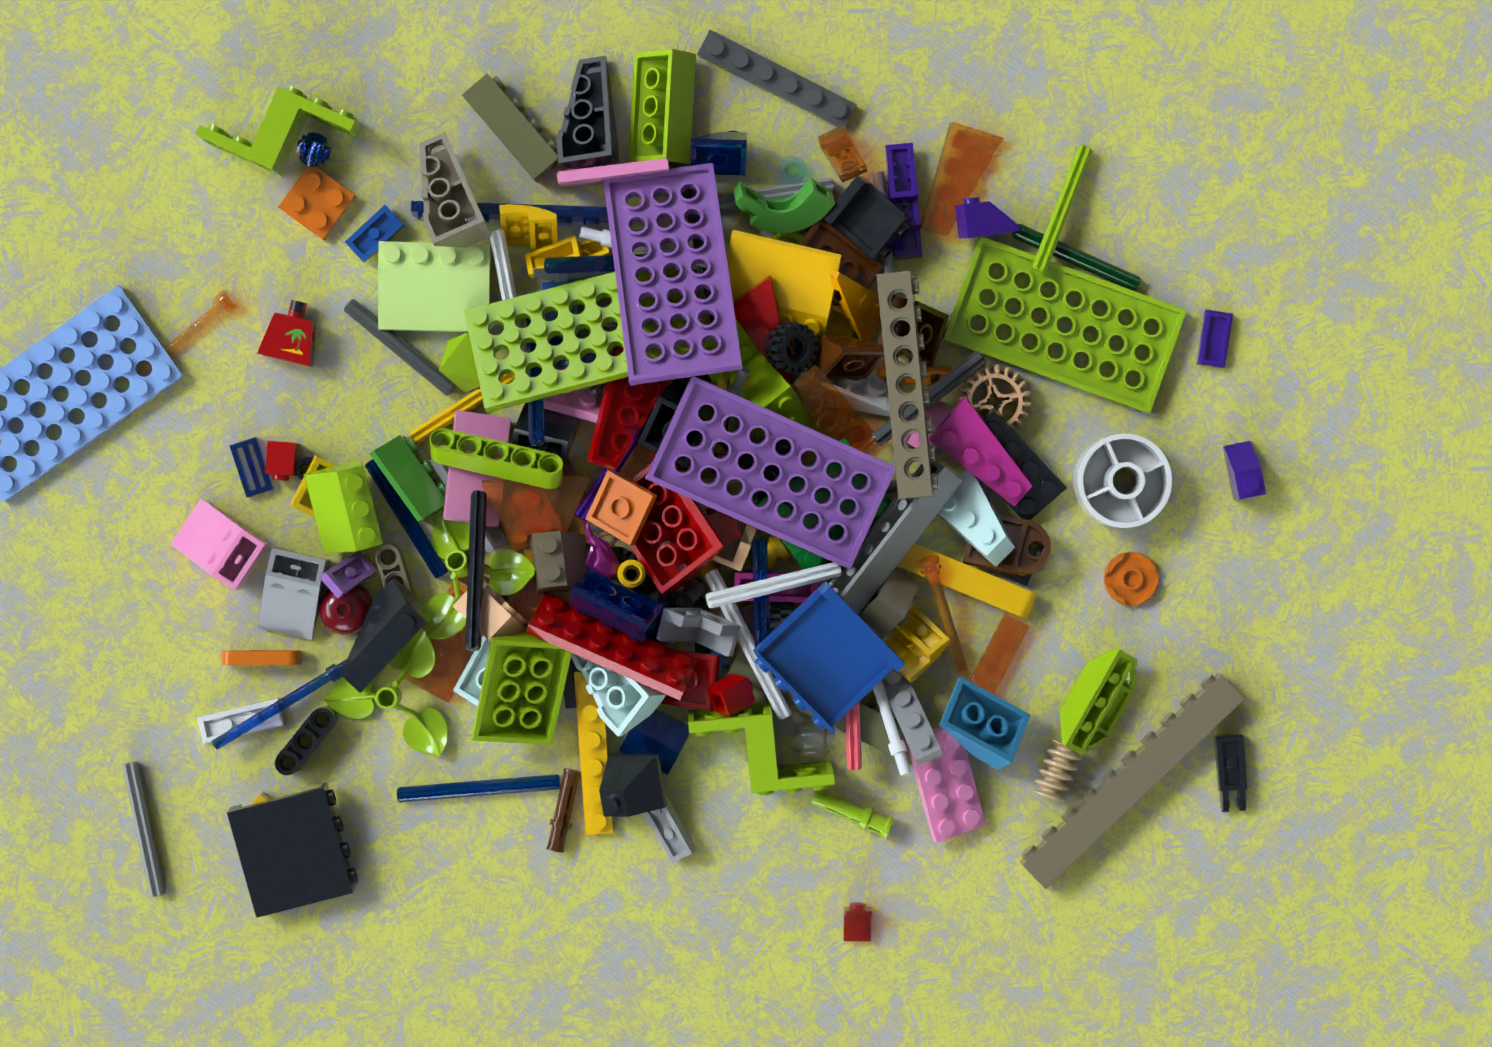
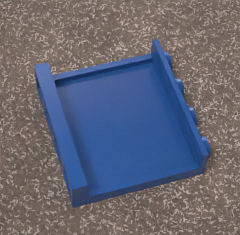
(826, 657)

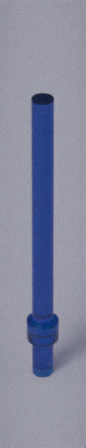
(332, 674)

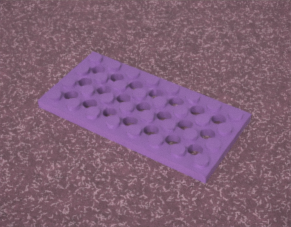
(687, 283)
(765, 517)

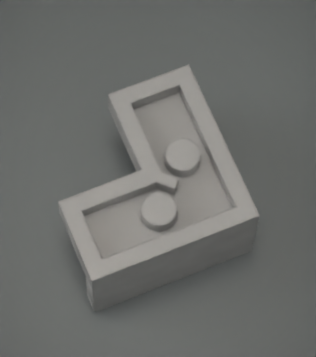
(700, 627)

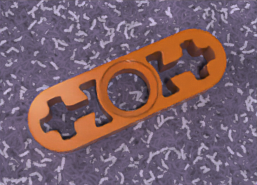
(261, 657)

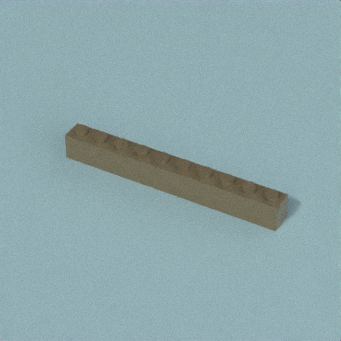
(1131, 780)

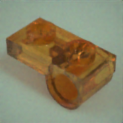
(841, 153)

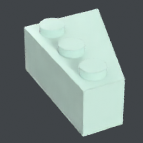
(975, 519)

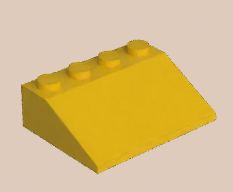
(798, 275)

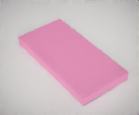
(595, 175)
(463, 482)

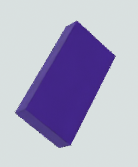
(1214, 338)

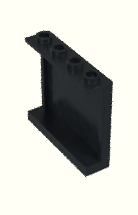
(292, 850)

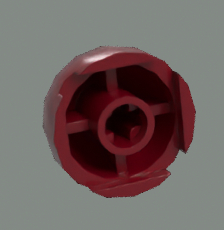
(346, 613)

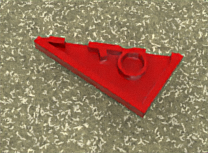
(758, 315)

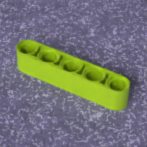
(506, 467)

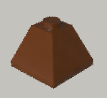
(847, 357)

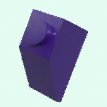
(981, 219)
(1244, 471)

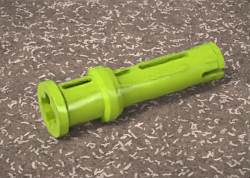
(865, 818)

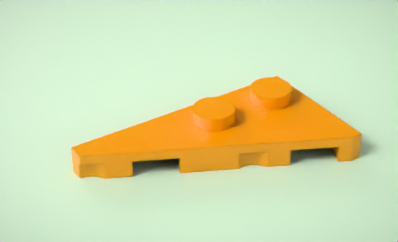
(858, 305)

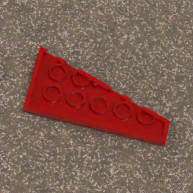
(620, 417)

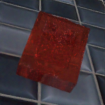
(857, 922)

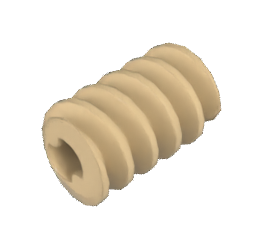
(1057, 771)

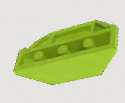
(1097, 700)

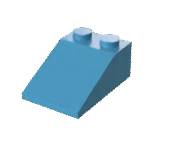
(984, 723)

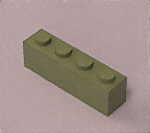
(511, 126)

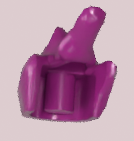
(601, 555)

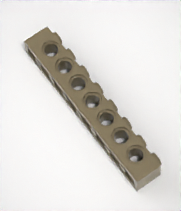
(888, 288)

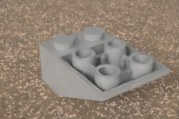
(292, 593)

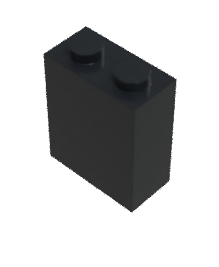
(559, 432)

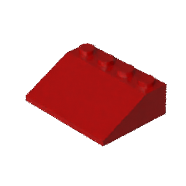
(675, 538)

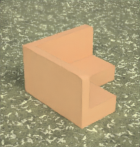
(736, 551)

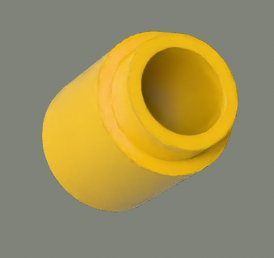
(631, 564)

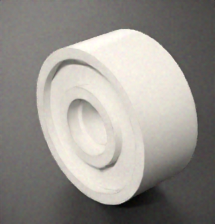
(1095, 486)

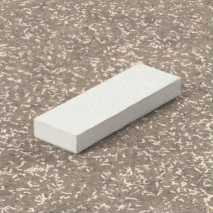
(218, 723)

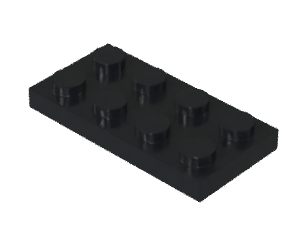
(1045, 482)

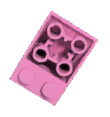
(220, 544)

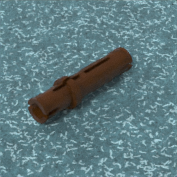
(563, 810)

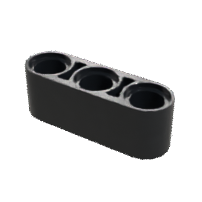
(295, 748)

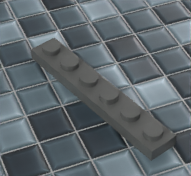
(776, 79)

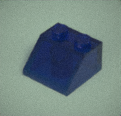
(658, 735)

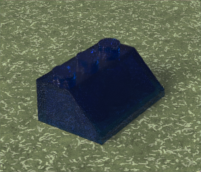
(615, 605)

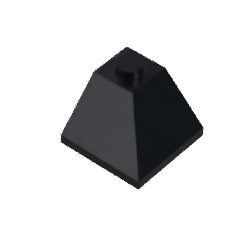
(632, 785)

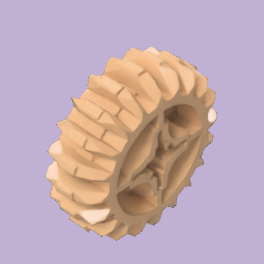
(991, 389)

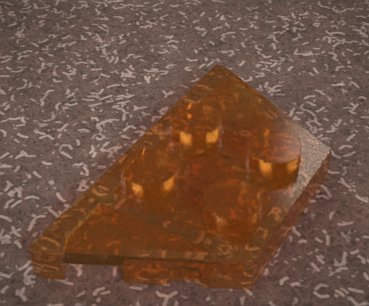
(535, 509)

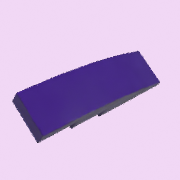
(904, 193)

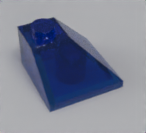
(723, 149)

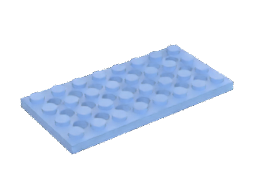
(96, 420)

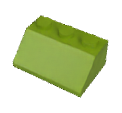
(343, 508)

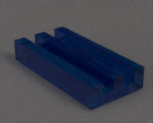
(243, 477)

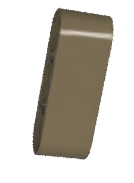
(397, 568)

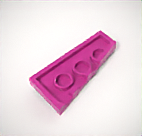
(977, 449)

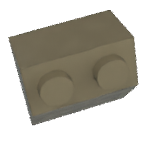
(558, 560)

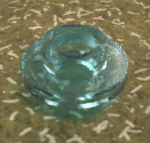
(792, 161)

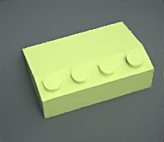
(431, 285)

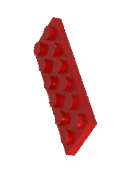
(611, 648)

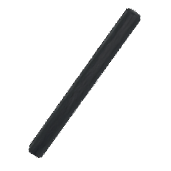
(475, 580)

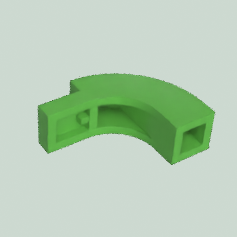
(786, 214)

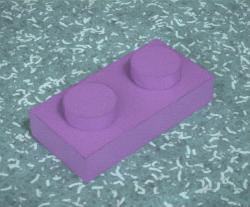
(348, 574)

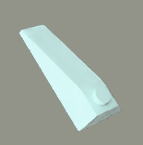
(620, 699)

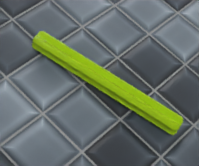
(1062, 209)

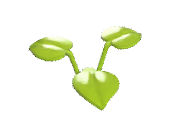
(508, 575)
(424, 731)

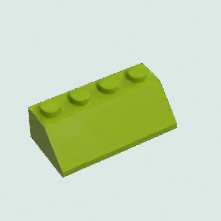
(662, 106)

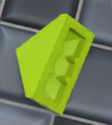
(459, 363)

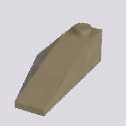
(448, 202)

